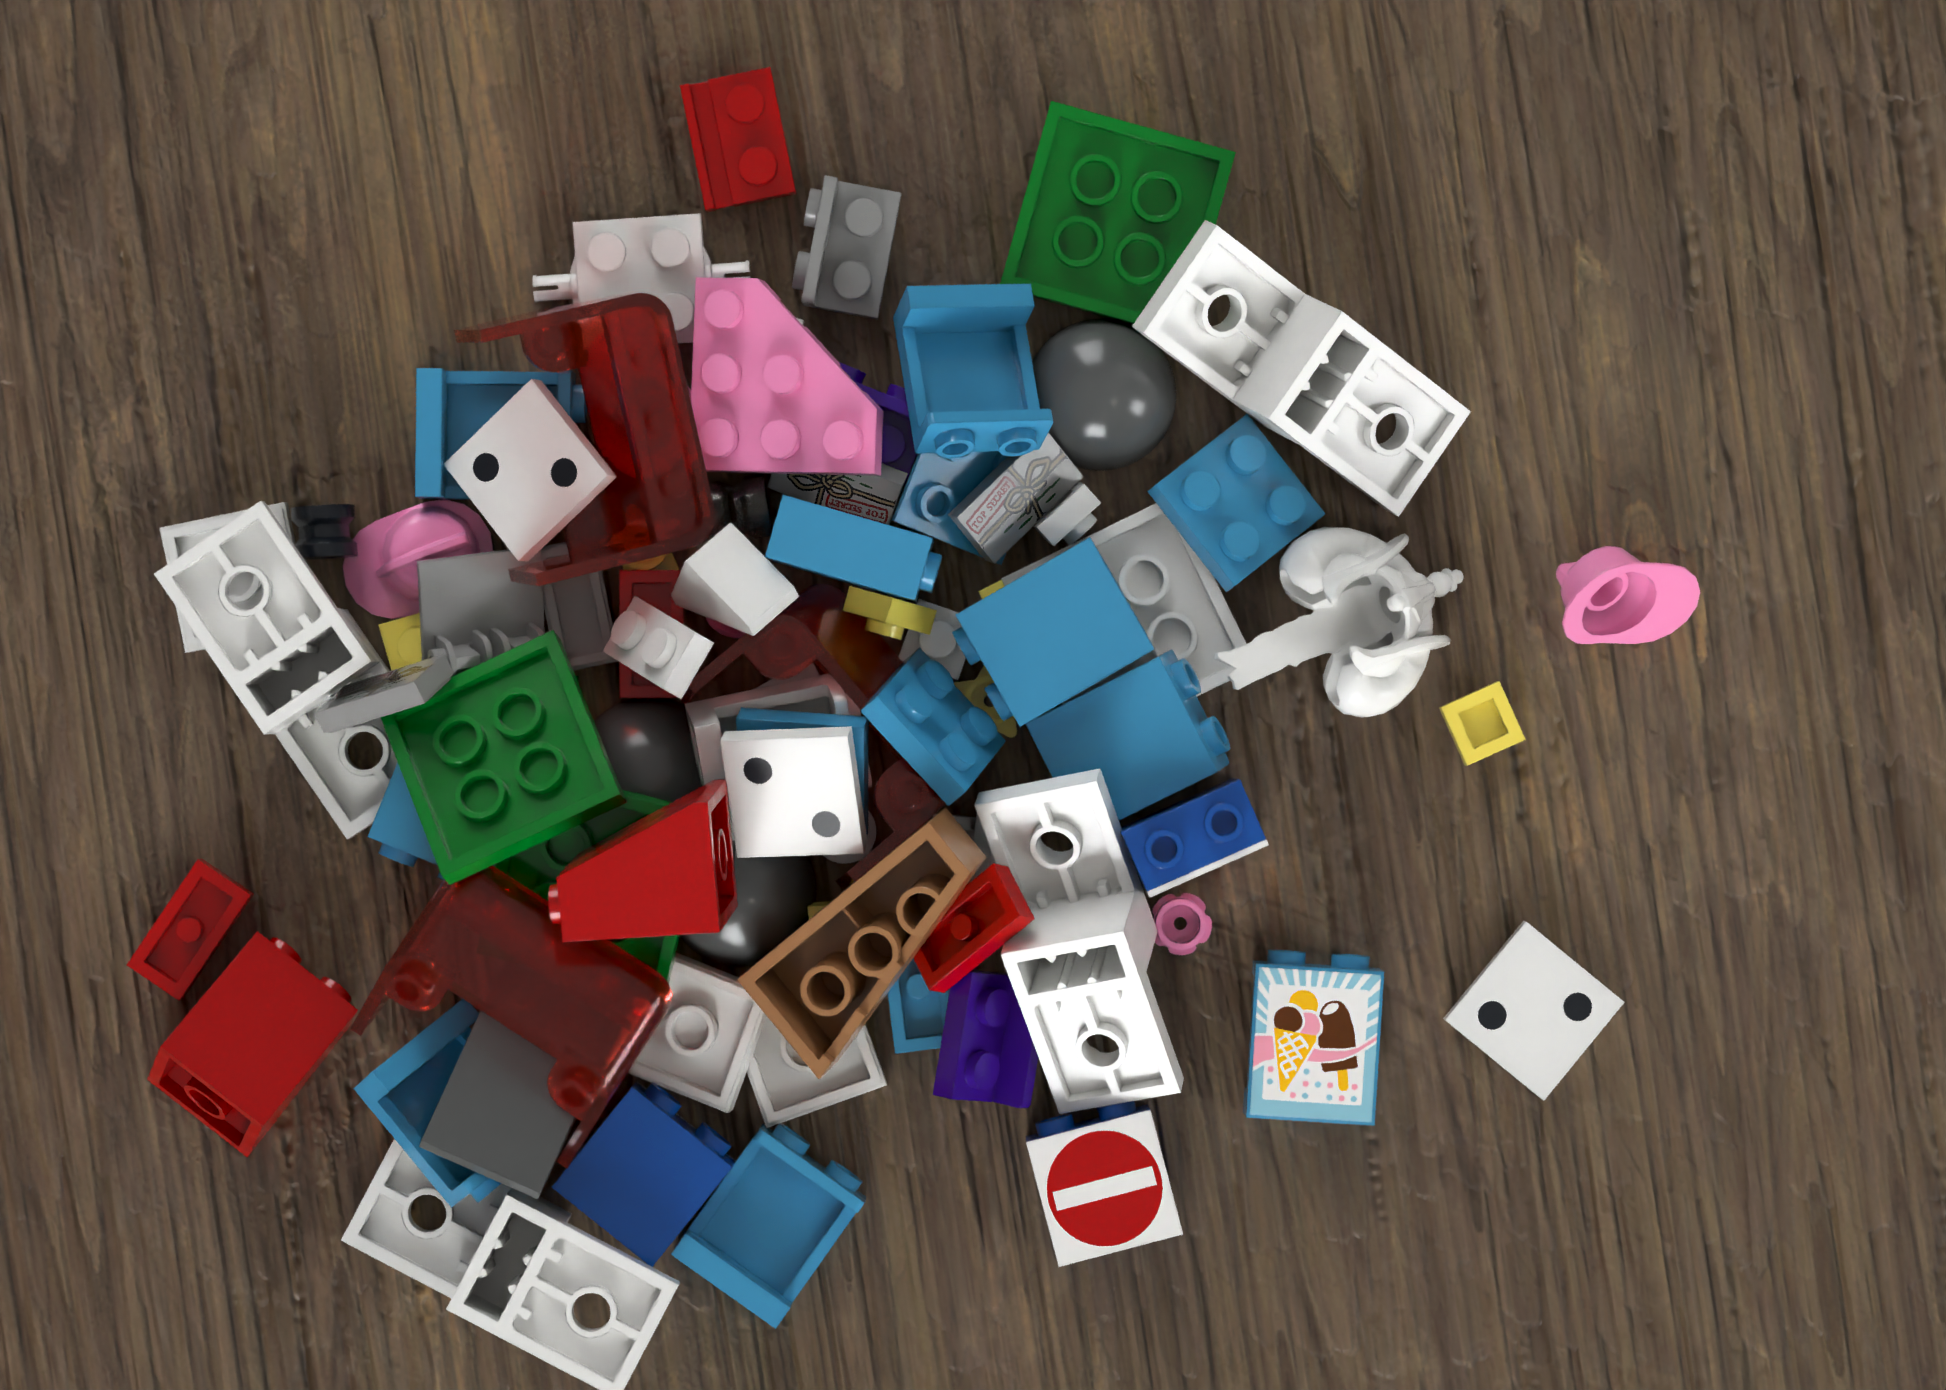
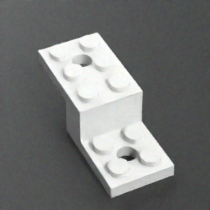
(1301, 368)
(285, 655)
(1088, 947)
(516, 1271)

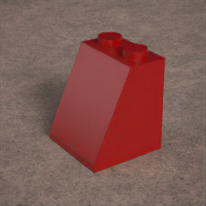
(653, 876)
(252, 1042)

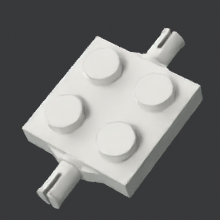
(639, 257)

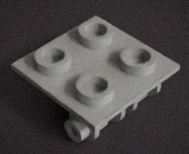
(475, 609)

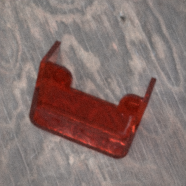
(638, 426)
(860, 662)
(504, 956)

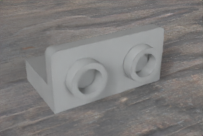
(847, 248)

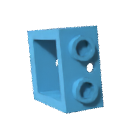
(853, 549)

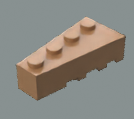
(851, 953)

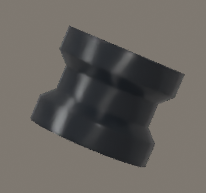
(325, 531)

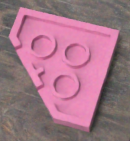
(771, 390)

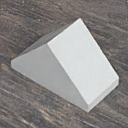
(733, 583)

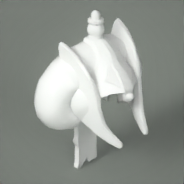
(1366, 613)

